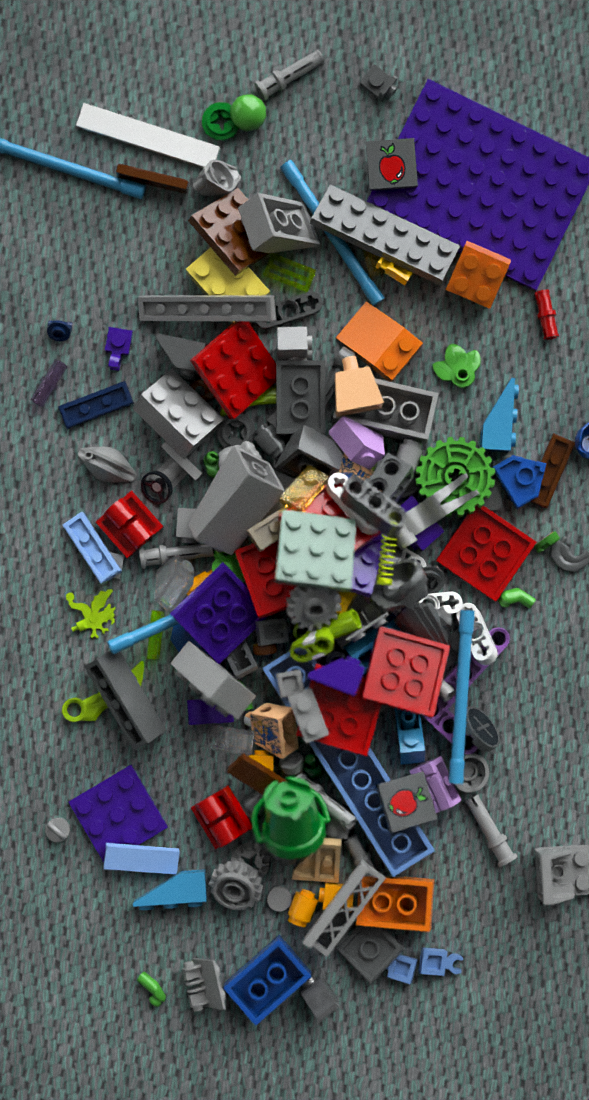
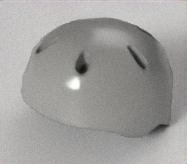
(471, 771)

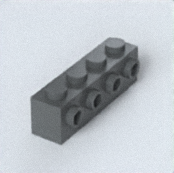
(125, 699)

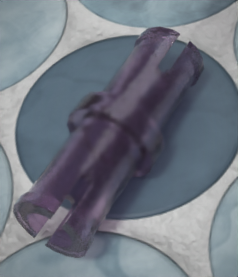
(49, 383)

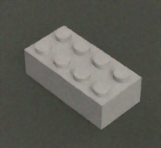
(404, 413)

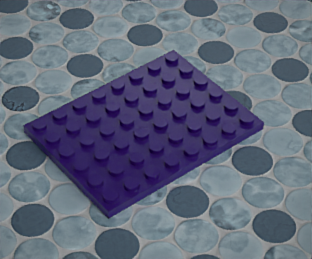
(488, 182)

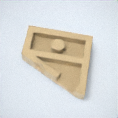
(321, 865)

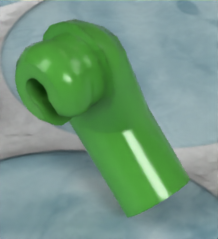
(211, 463)
(516, 595)
(153, 987)

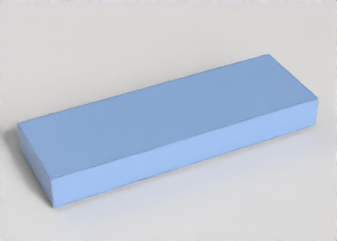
(92, 548)
(141, 858)

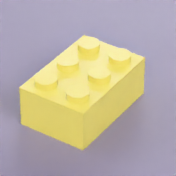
(217, 279)

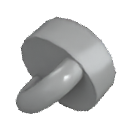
(292, 764)
(57, 829)

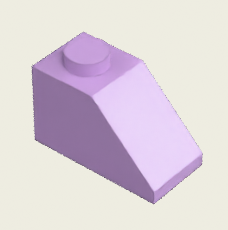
(358, 442)

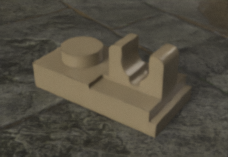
(266, 531)

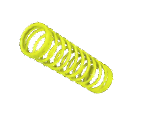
(383, 581)

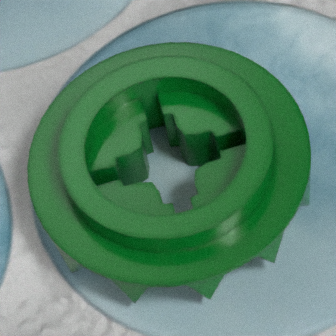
(211, 115)

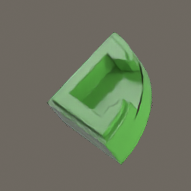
(546, 542)

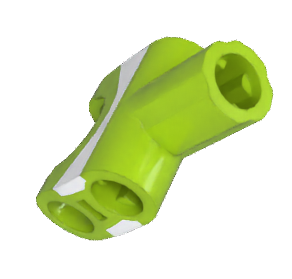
(321, 641)

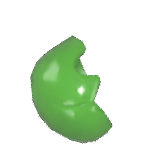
(248, 112)

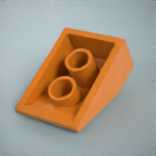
(379, 341)
(398, 903)

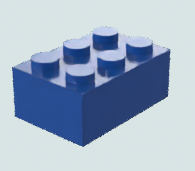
(267, 979)

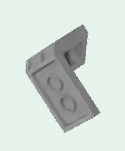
(561, 872)

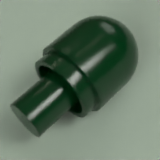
(313, 766)

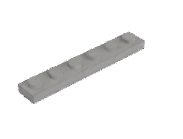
(206, 308)

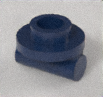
(59, 330)

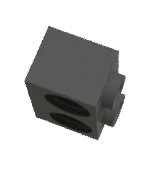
(391, 484)

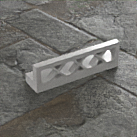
(335, 907)

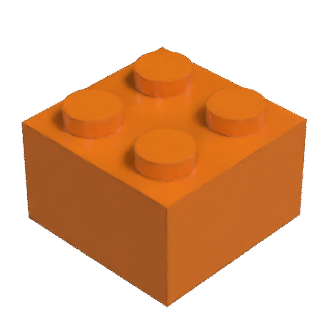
(478, 274)

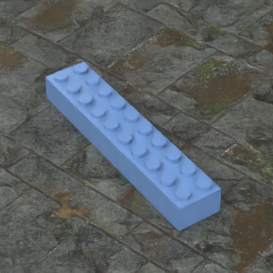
(357, 781)

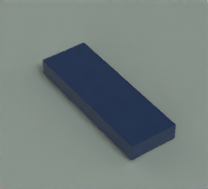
(96, 405)

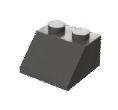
(179, 354)
(312, 449)

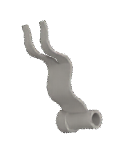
(430, 512)

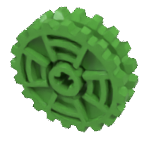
(460, 458)

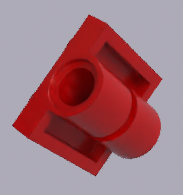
(129, 524)
(222, 817)

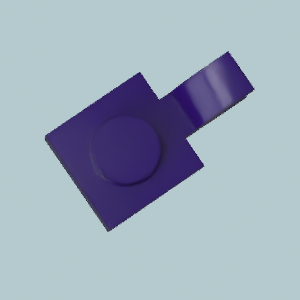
(118, 344)

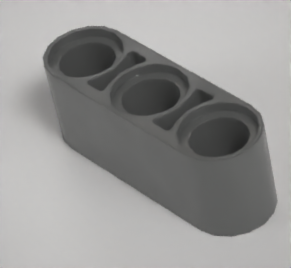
(377, 517)

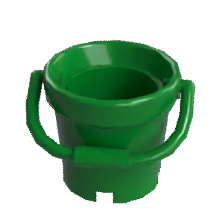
(291, 821)

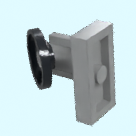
(169, 475)

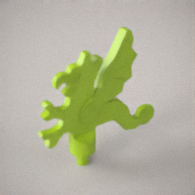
(93, 618)

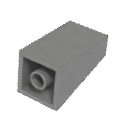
(235, 501)

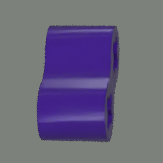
(202, 713)

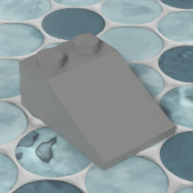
(277, 224)

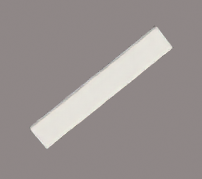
(146, 136)

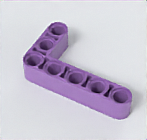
(475, 669)

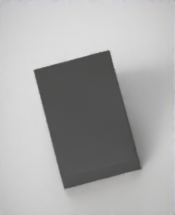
(242, 660)

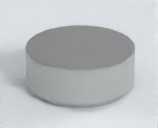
(279, 898)

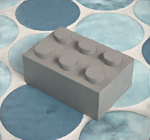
(177, 413)
(212, 680)

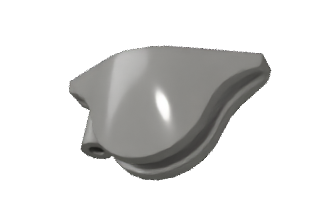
(217, 179)
(107, 464)

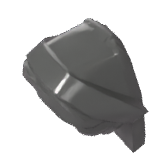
(407, 587)
(425, 622)

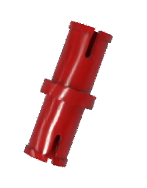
(546, 314)

